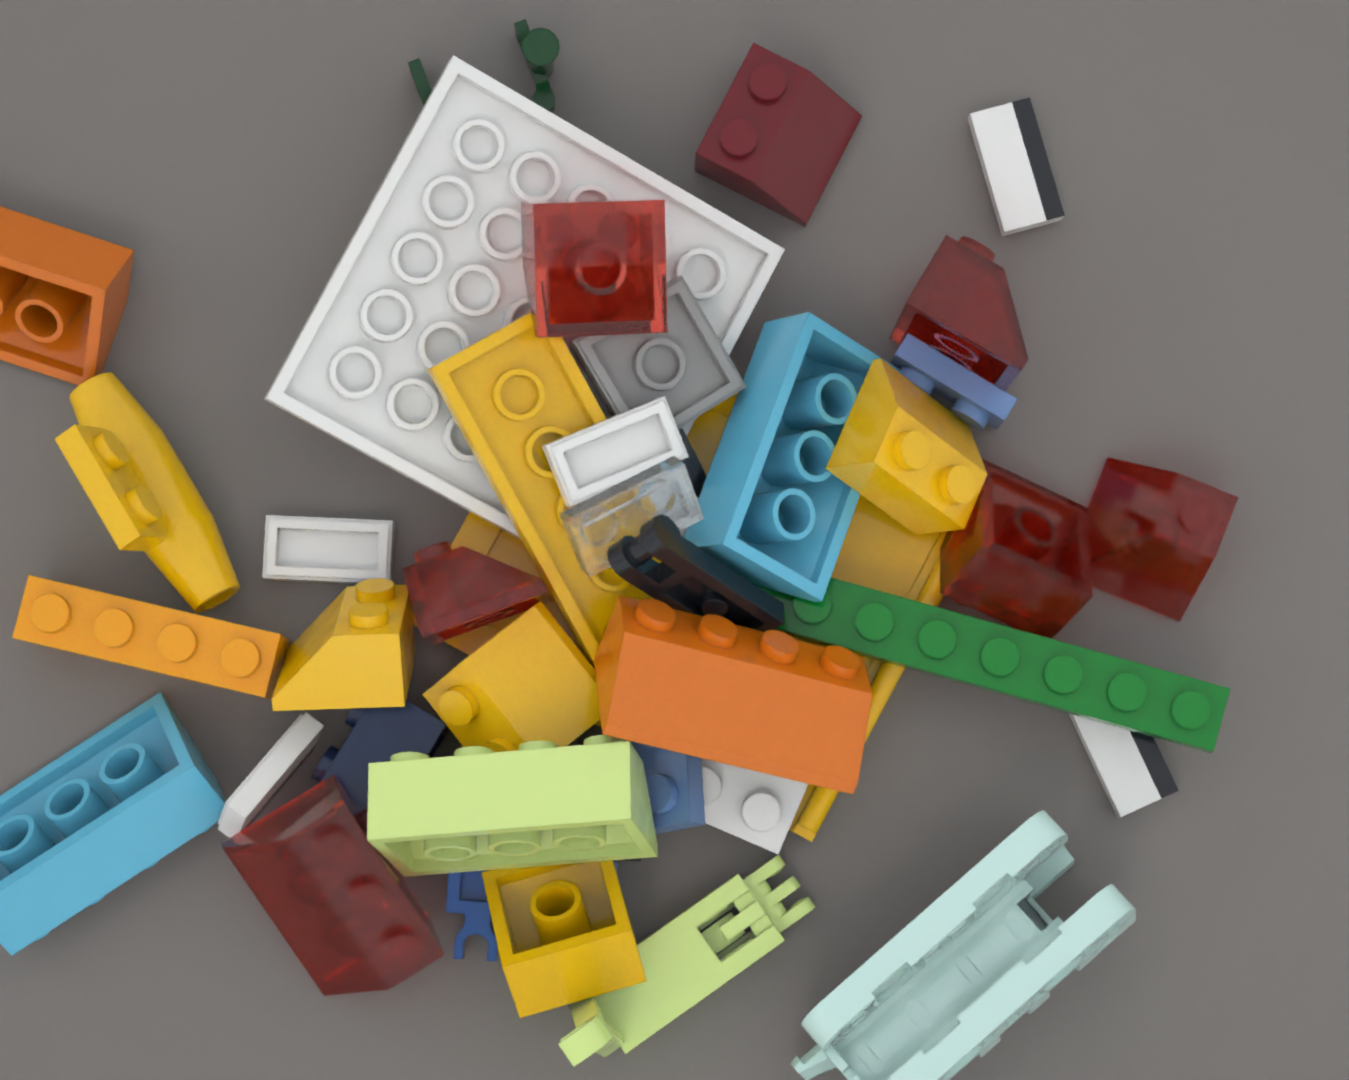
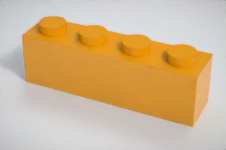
(150, 637)

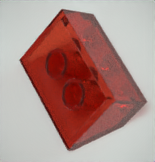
(966, 312)
(334, 893)

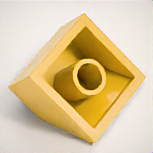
(908, 454)
(352, 653)
(519, 688)
(562, 933)

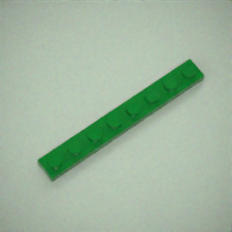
(1010, 662)

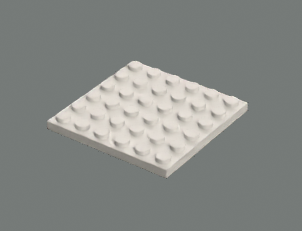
(445, 269)

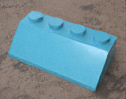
(767, 492)
(100, 819)

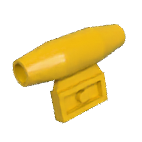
(145, 491)

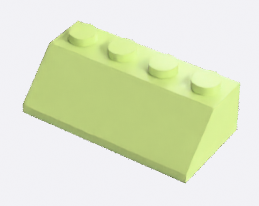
(511, 807)

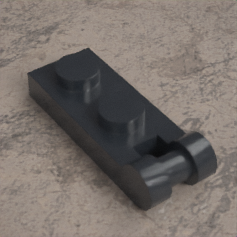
(691, 577)

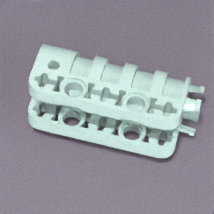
(963, 967)

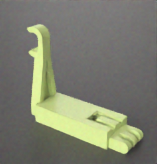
(684, 963)

